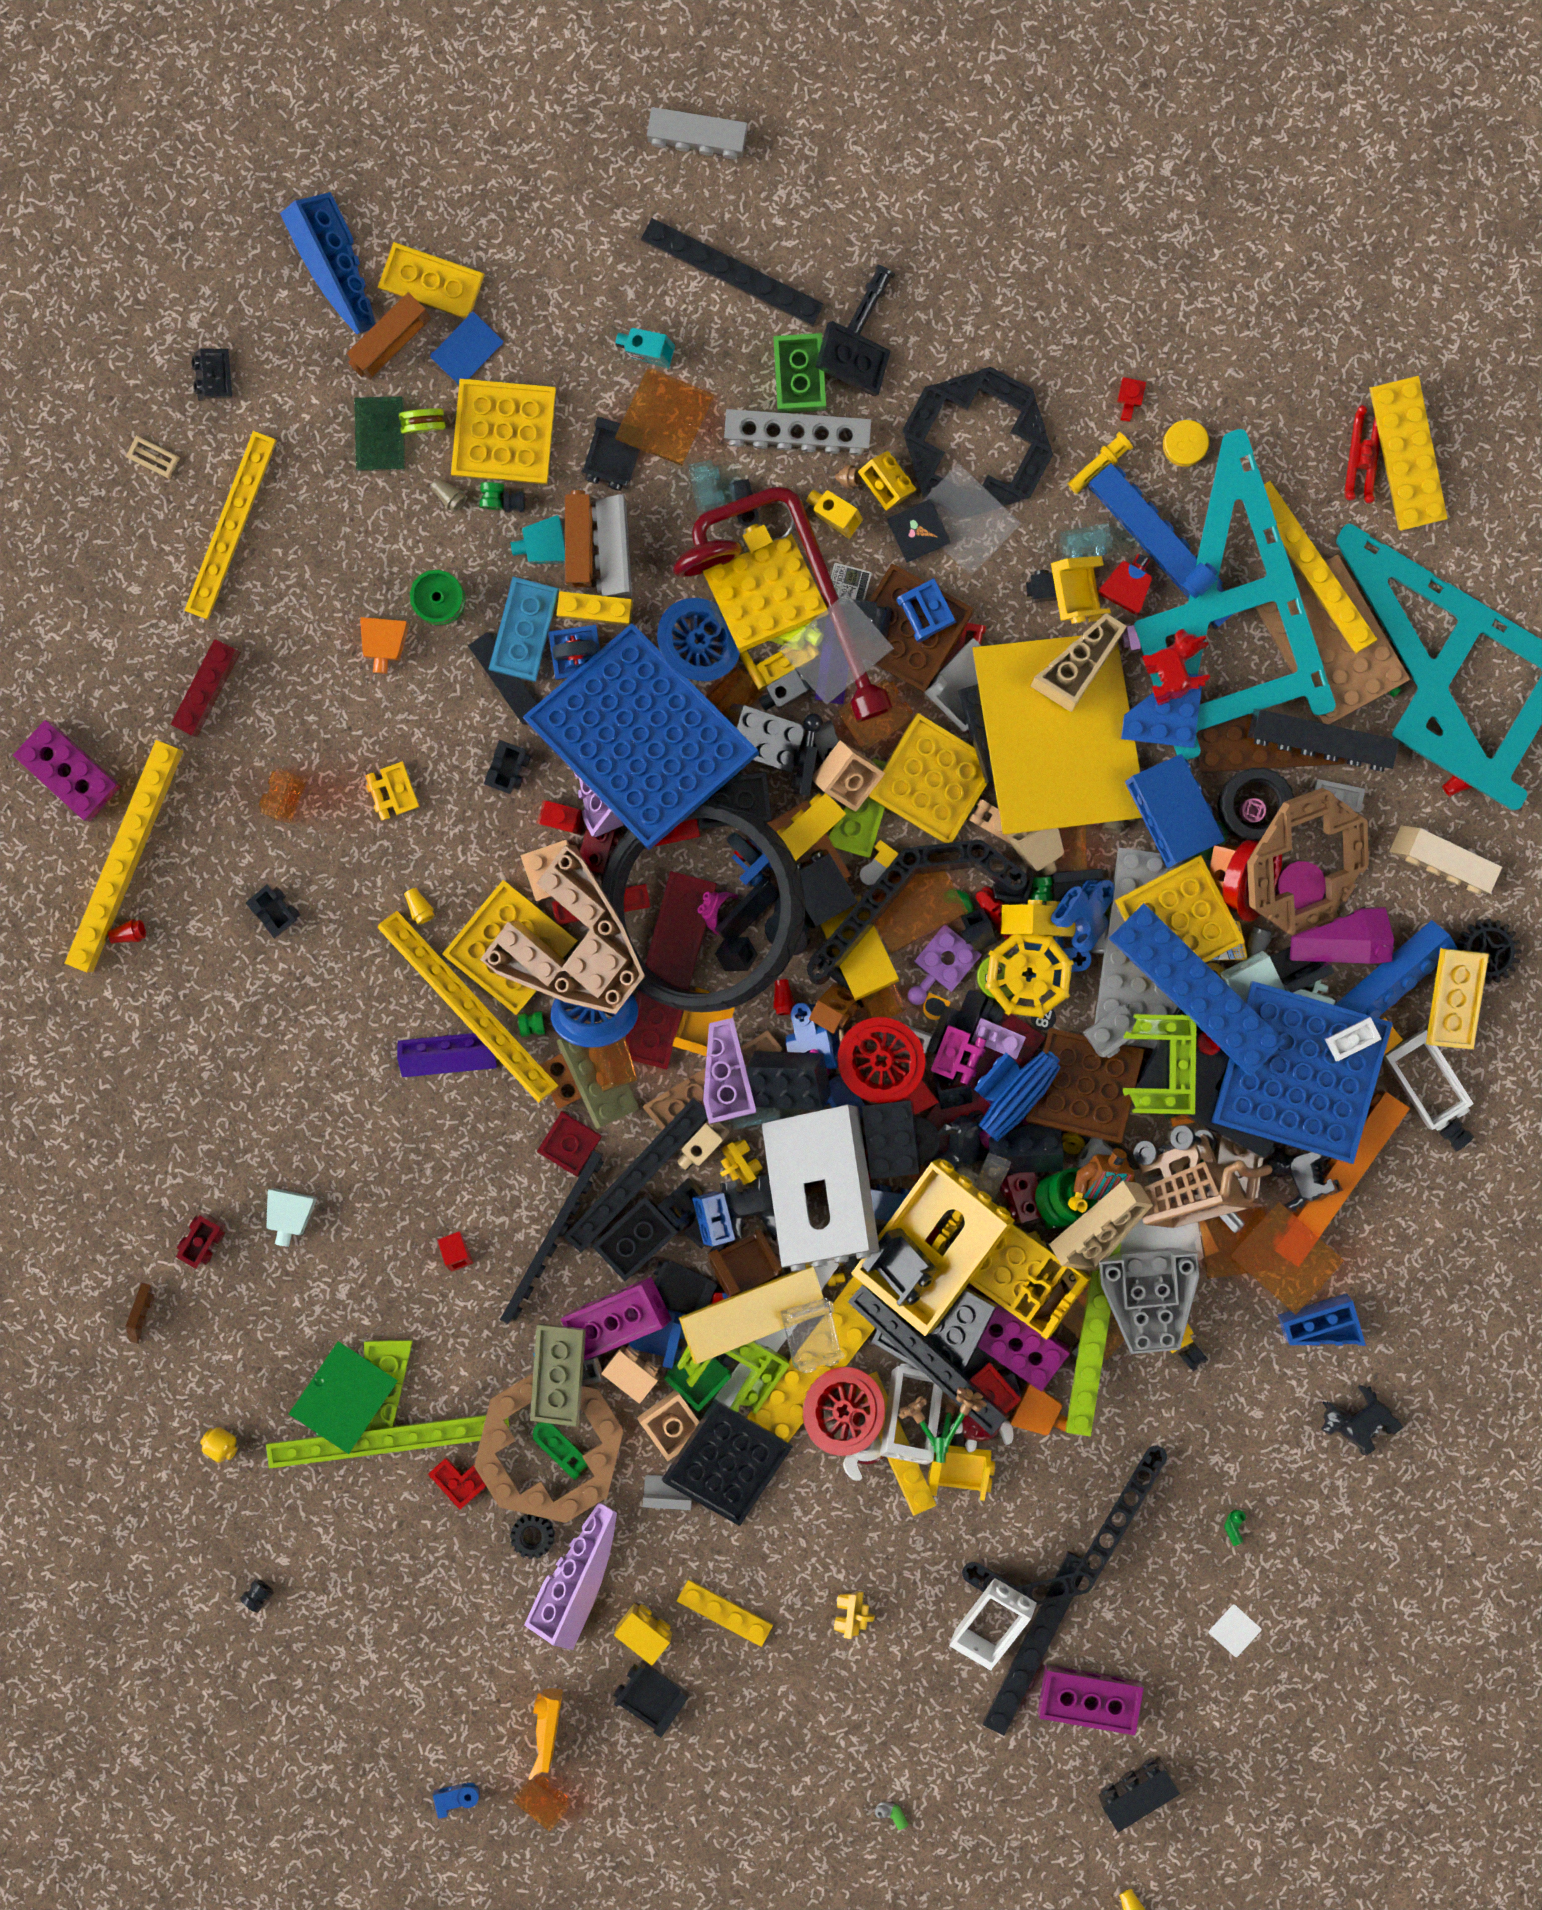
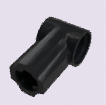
(741, 489)

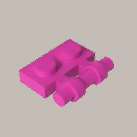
(951, 1051)

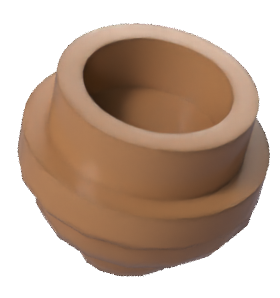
(849, 477)

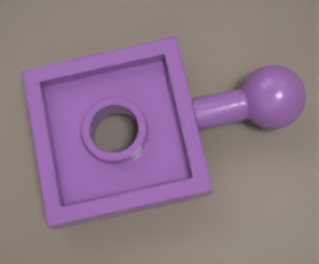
(931, 962)

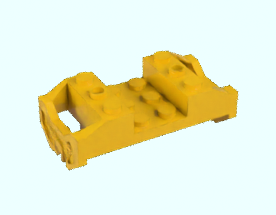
(1020, 1276)

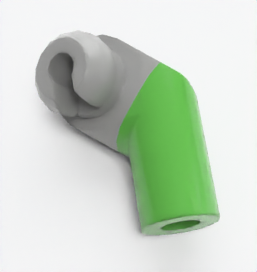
(892, 1811)

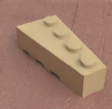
(1076, 667)
(1445, 858)
(1102, 1227)

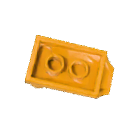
(548, 1710)

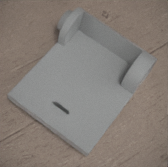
(955, 675)

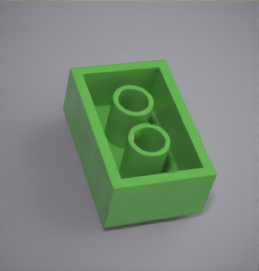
(798, 381)

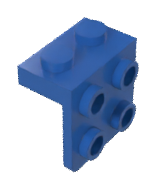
(664, 1341)

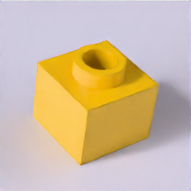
(756, 537)

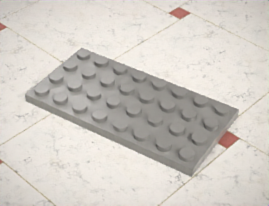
(1120, 978)

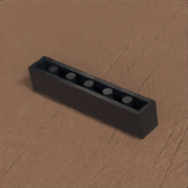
(1323, 738)

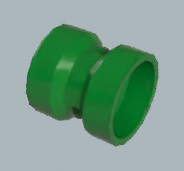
(491, 499)
(1042, 889)
(531, 1024)

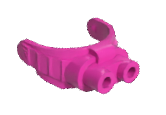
(711, 905)

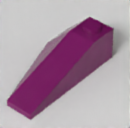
(1352, 939)

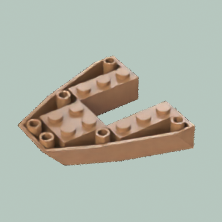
(601, 968)

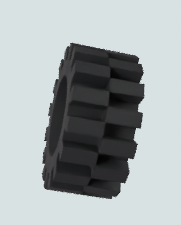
(522, 1546)

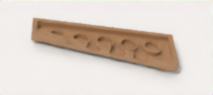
(670, 1103)

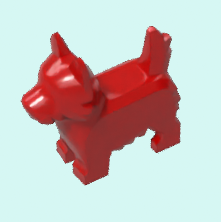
(1171, 667)

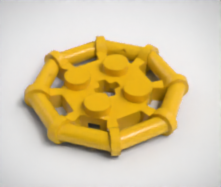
(1017, 983)

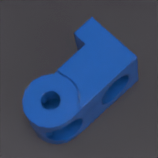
(454, 1797)

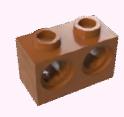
(834, 1008)
(566, 1078)

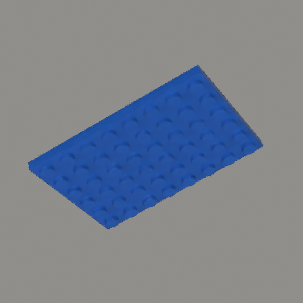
(640, 736)

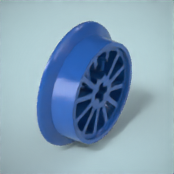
(710, 616)
(593, 1034)

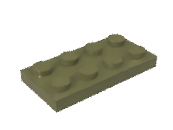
(602, 1105)
(557, 1374)

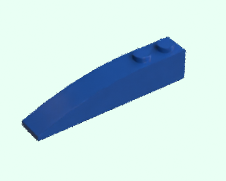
(328, 254)

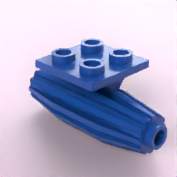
(1014, 1090)

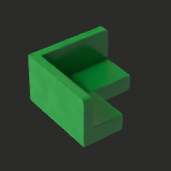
(706, 1386)

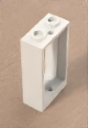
(1406, 1047)
(903, 1452)
(987, 1653)

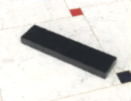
(510, 687)

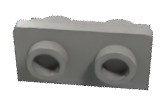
(1108, 1033)

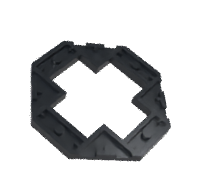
(961, 392)

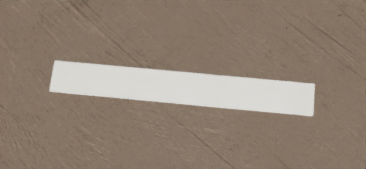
(774, 1341)

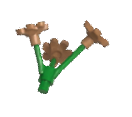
(941, 1444)

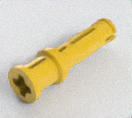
(1108, 455)

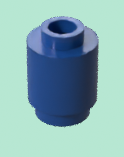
(1200, 579)

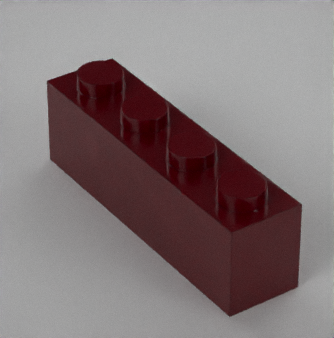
(205, 688)

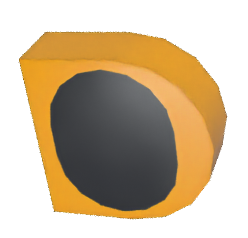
(934, 1006)

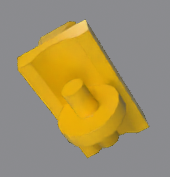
(736, 1165)
(856, 1614)

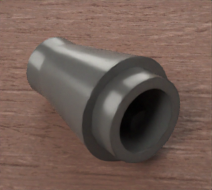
(1258, 940)

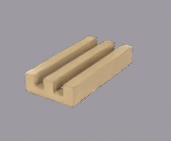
(171, 466)

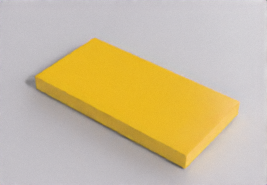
(431, 280)
(868, 965)
(1457, 998)

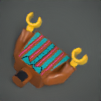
(1100, 1177)

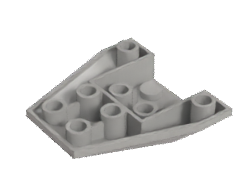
(1151, 1295)

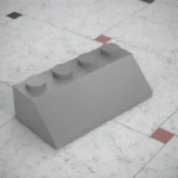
(613, 547)

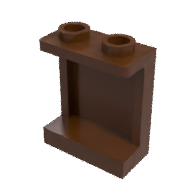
(745, 1264)

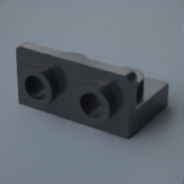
(212, 374)

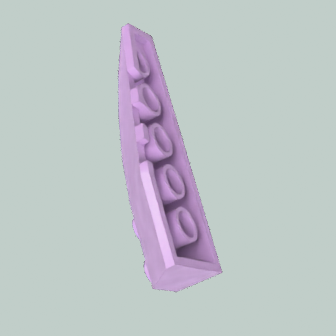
(573, 1587)

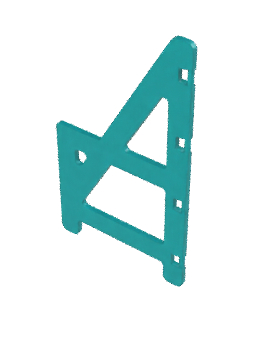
(1277, 586)
(1457, 747)

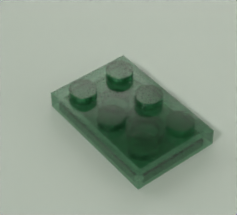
(378, 434)

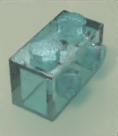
(704, 486)
(1086, 541)

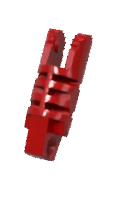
(992, 907)

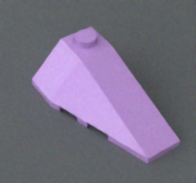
(596, 815)
(726, 1080)

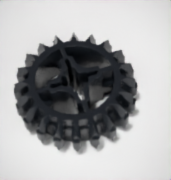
(1484, 941)

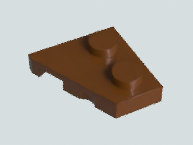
(137, 1317)

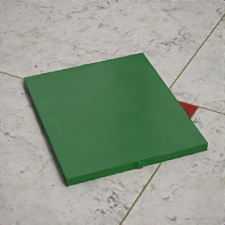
(343, 1397)

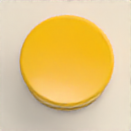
(1185, 443)

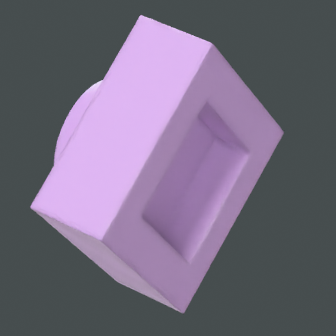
(1131, 639)

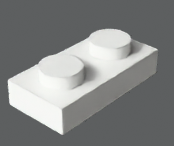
(1353, 1039)

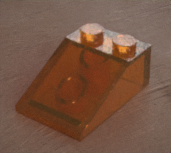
(282, 795)

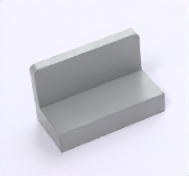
(660, 1495)

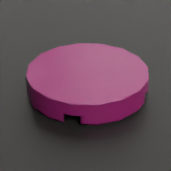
(1303, 881)

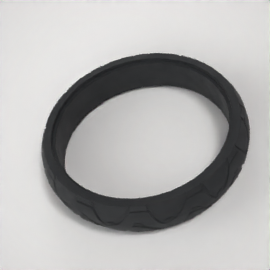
(790, 923)

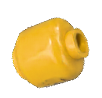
(219, 1444)

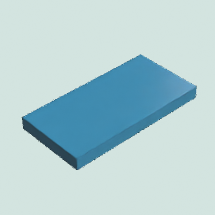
(524, 629)

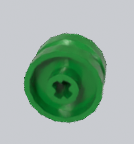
(452, 599)
(1053, 1198)

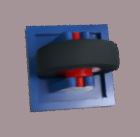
(572, 649)
(746, 851)

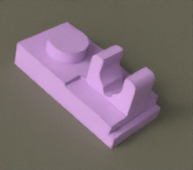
(999, 1038)

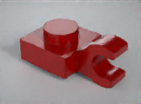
(1130, 395)

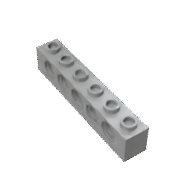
(787, 422)

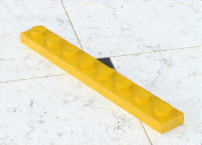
(230, 525)
(1319, 575)

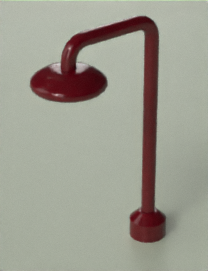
(869, 699)

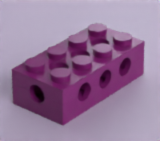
(51, 773)
(619, 1317)
(1017, 1356)
(1095, 1714)

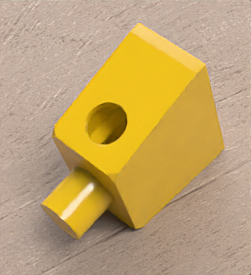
(841, 517)

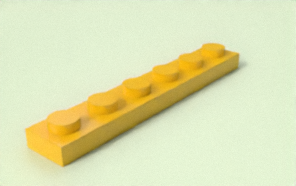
(907, 1473)

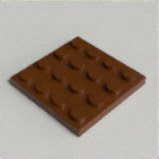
(912, 660)
(1088, 1088)

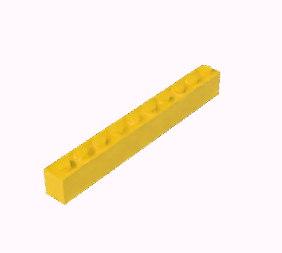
(124, 856)

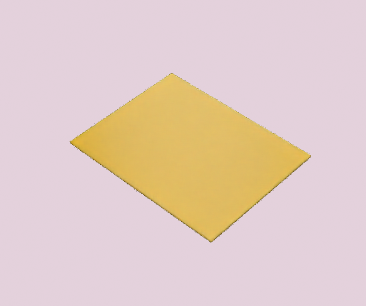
(1052, 762)

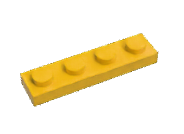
(724, 1612)

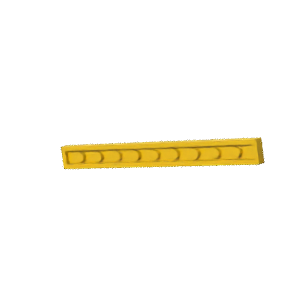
(467, 1006)

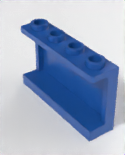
(1175, 810)

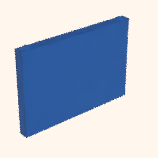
(466, 348)

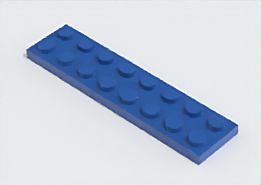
(1197, 990)

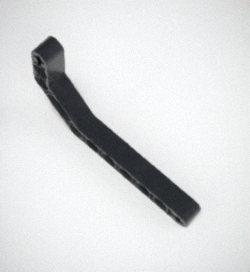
(892, 891)
(1095, 1548)

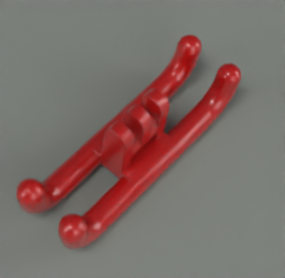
(1362, 456)

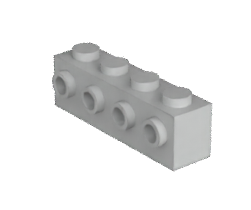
(697, 133)

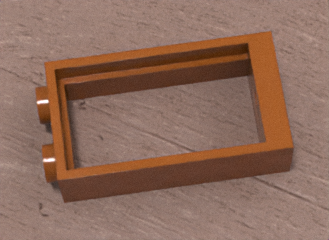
(388, 336)
(578, 540)

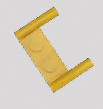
(767, 670)

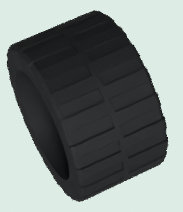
(1230, 788)

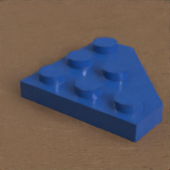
(1164, 724)

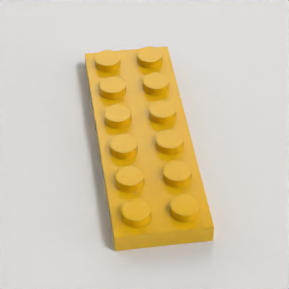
(1408, 452)

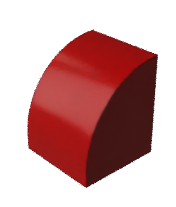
(455, 1251)

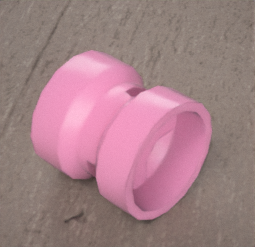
(1250, 813)

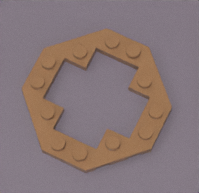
(1278, 840)
(536, 1498)

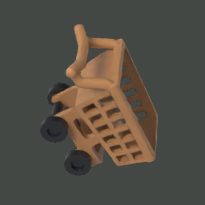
(1220, 1178)

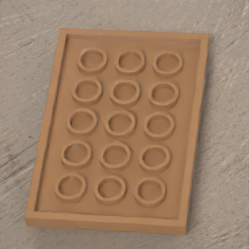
(1351, 676)

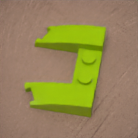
(1182, 1076)
(766, 1372)

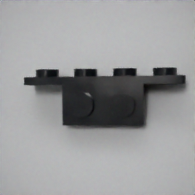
(965, 1020)

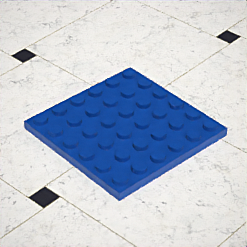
(1301, 1090)

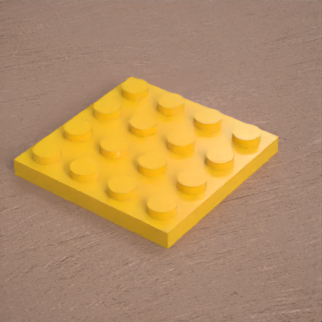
(503, 431)
(765, 593)
(931, 780)
(1189, 906)
(475, 938)

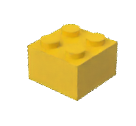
(643, 1633)

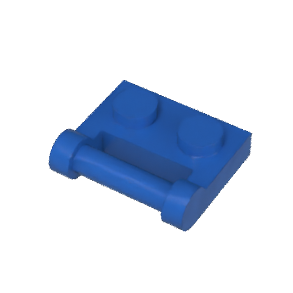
(933, 606)

